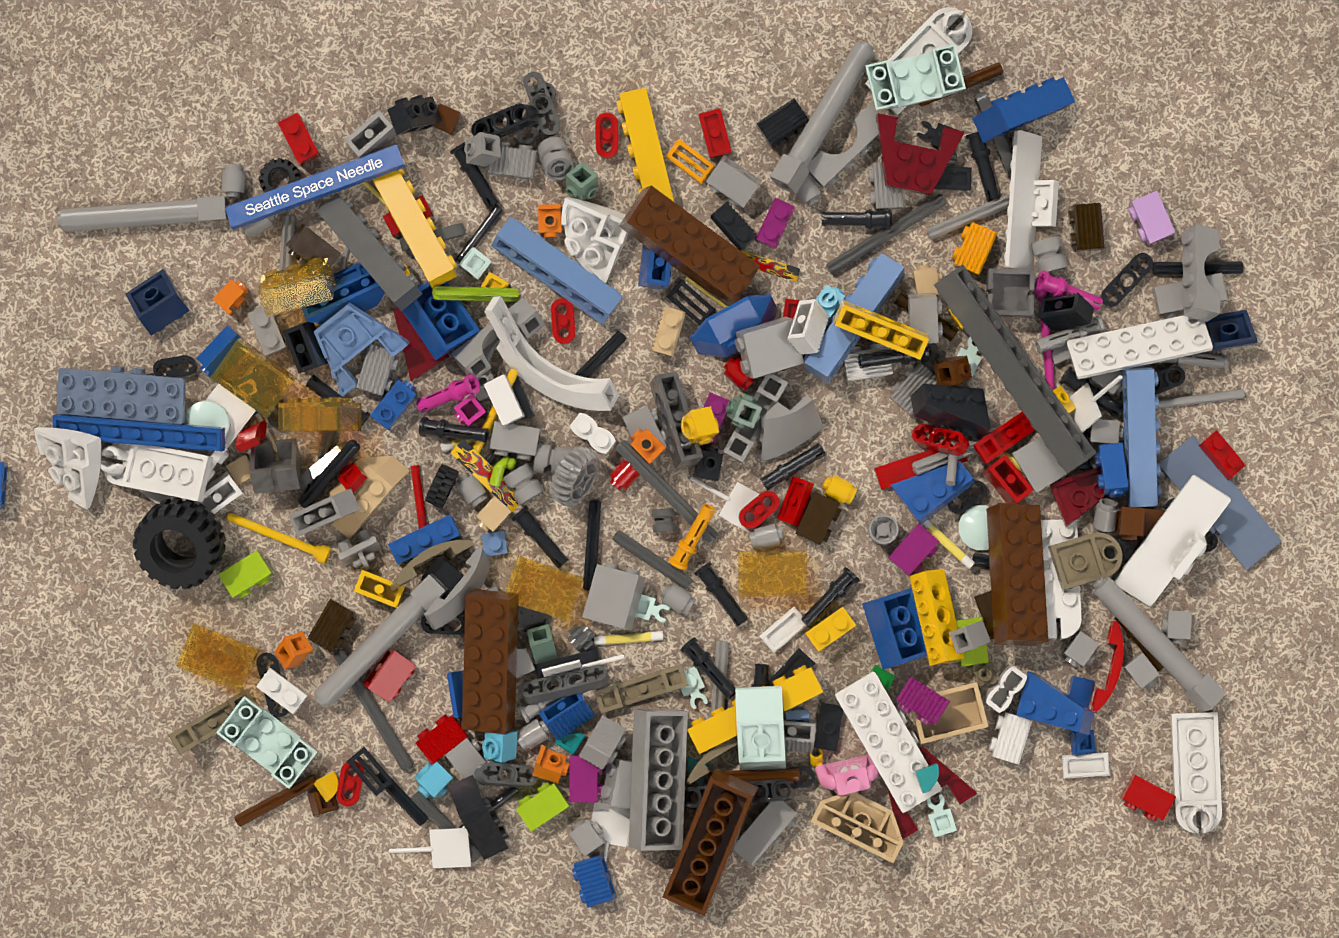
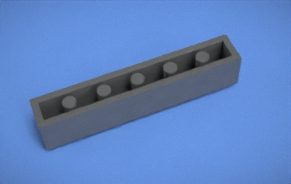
(369, 252)

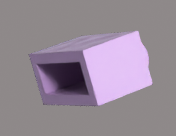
(1151, 218)

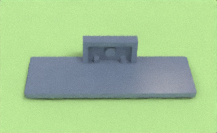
(121, 395)
(1239, 524)

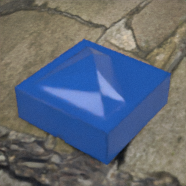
(1082, 743)

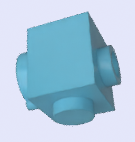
(830, 300)
(500, 747)
(433, 780)

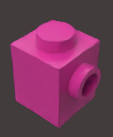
(469, 410)

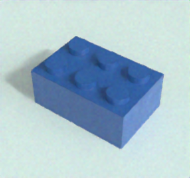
(440, 323)
(895, 628)

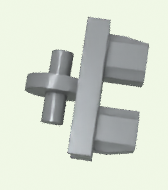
(360, 553)

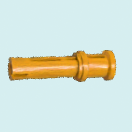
(688, 545)

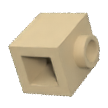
(925, 278)
(493, 515)

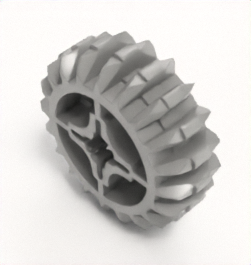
(574, 476)

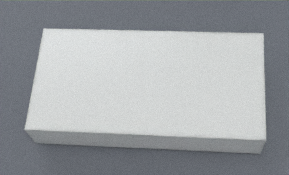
(504, 400)
(783, 630)
(1085, 765)

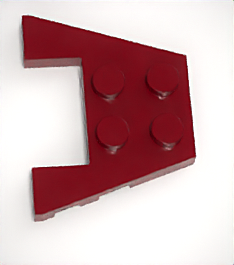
(910, 165)
(958, 787)

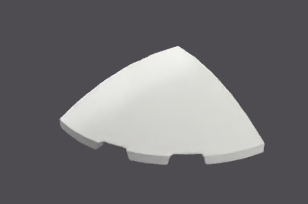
(593, 235)
(73, 459)

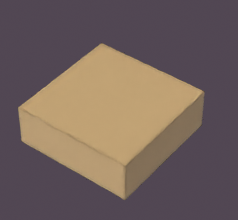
(240, 469)

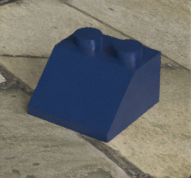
(157, 302)

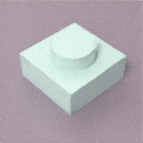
(475, 263)

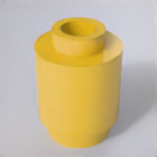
(839, 489)

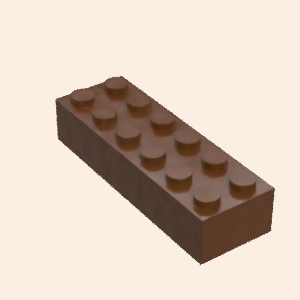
(689, 245)
(1017, 574)
(490, 661)
(710, 842)

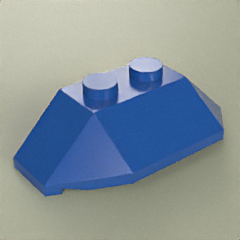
(352, 286)
(718, 332)

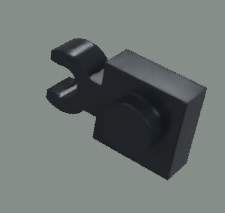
(933, 133)

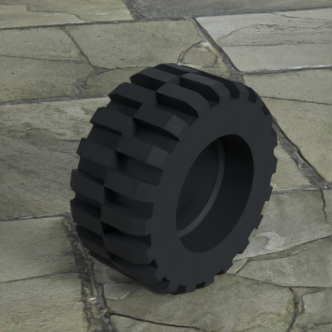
(165, 564)

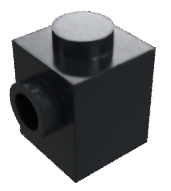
(710, 465)

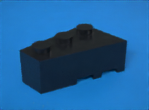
(954, 407)
(478, 818)

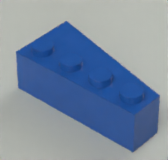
(1023, 108)

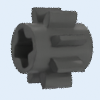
(581, 637)

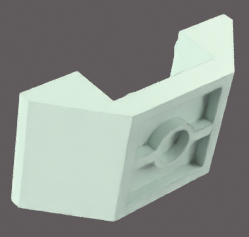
(915, 78)
(760, 728)
(267, 741)

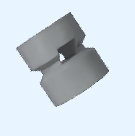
(555, 158)
(1049, 254)
(548, 458)
(523, 484)
(883, 529)

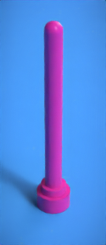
(1047, 355)

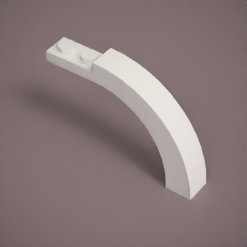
(542, 375)

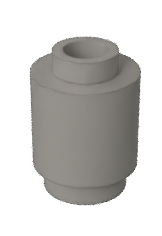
(233, 180)
(809, 192)
(259, 226)
(471, 490)
(1106, 515)
(766, 537)
(677, 598)
(532, 734)

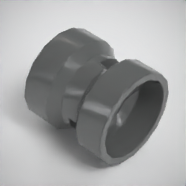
(663, 525)

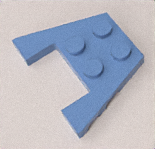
(347, 335)

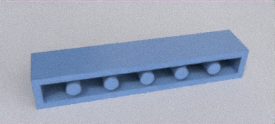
(556, 270)
(870, 294)
(1140, 436)

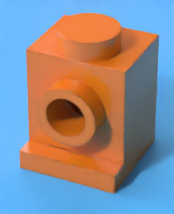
(553, 211)
(231, 296)
(653, 451)
(293, 650)
(550, 765)

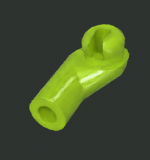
(499, 468)

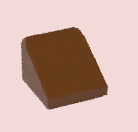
(449, 118)
(319, 805)

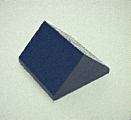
(1231, 330)

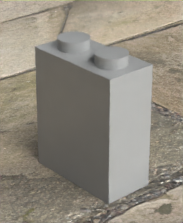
(766, 348)
(614, 596)

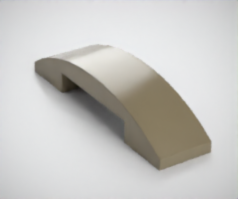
(450, 548)
(641, 688)
(206, 725)
(700, 769)

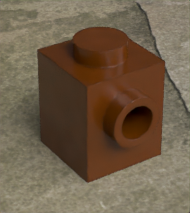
(952, 370)

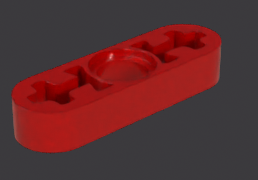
(946, 445)

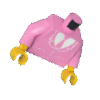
(845, 775)

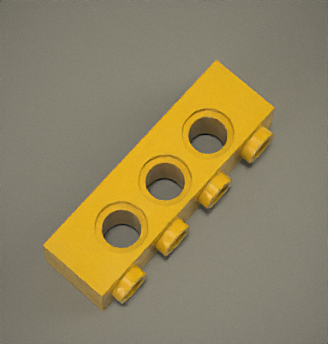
(881, 329)
(935, 615)

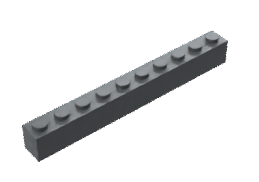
(1014, 369)

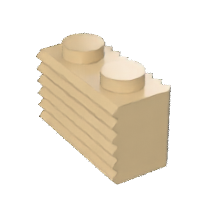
(668, 331)

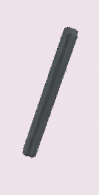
(885, 235)
(663, 487)
(378, 718)

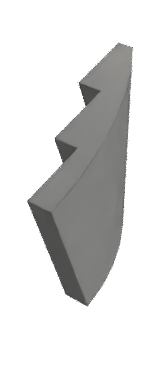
(788, 428)
(1038, 464)

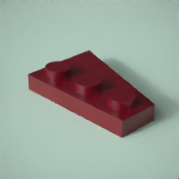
(416, 353)
(1077, 494)

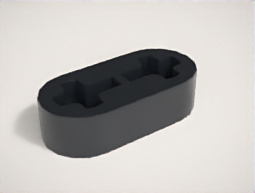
(173, 361)
(970, 501)

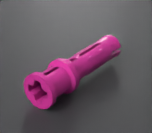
(1059, 287)
(455, 391)

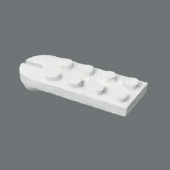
(933, 35)
(158, 470)
(1060, 604)
(1196, 770)

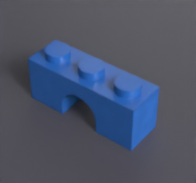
(413, 544)

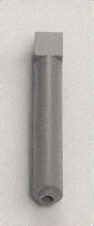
(792, 168)
(143, 214)
(380, 640)
(1198, 687)

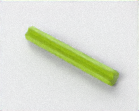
(474, 293)

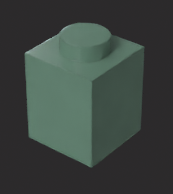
(542, 644)

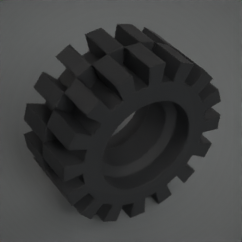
(274, 166)
(441, 486)

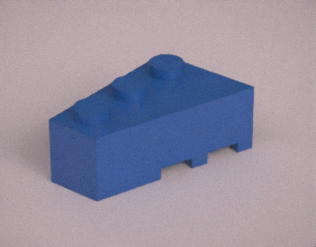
(929, 493)
(1052, 706)

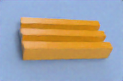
(679, 142)

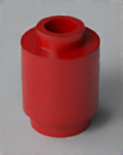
(735, 374)
(623, 475)

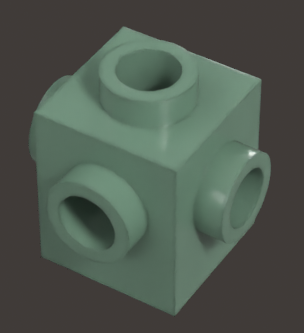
(581, 182)
(748, 416)

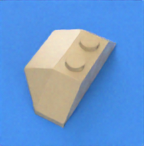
(383, 476)
(861, 823)

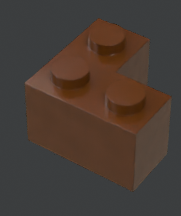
(1136, 522)

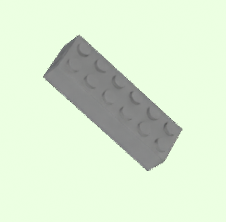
(658, 779)

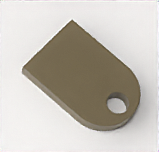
(1083, 559)

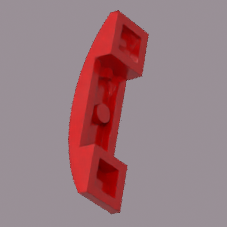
(1003, 437)
(902, 469)
(1115, 638)

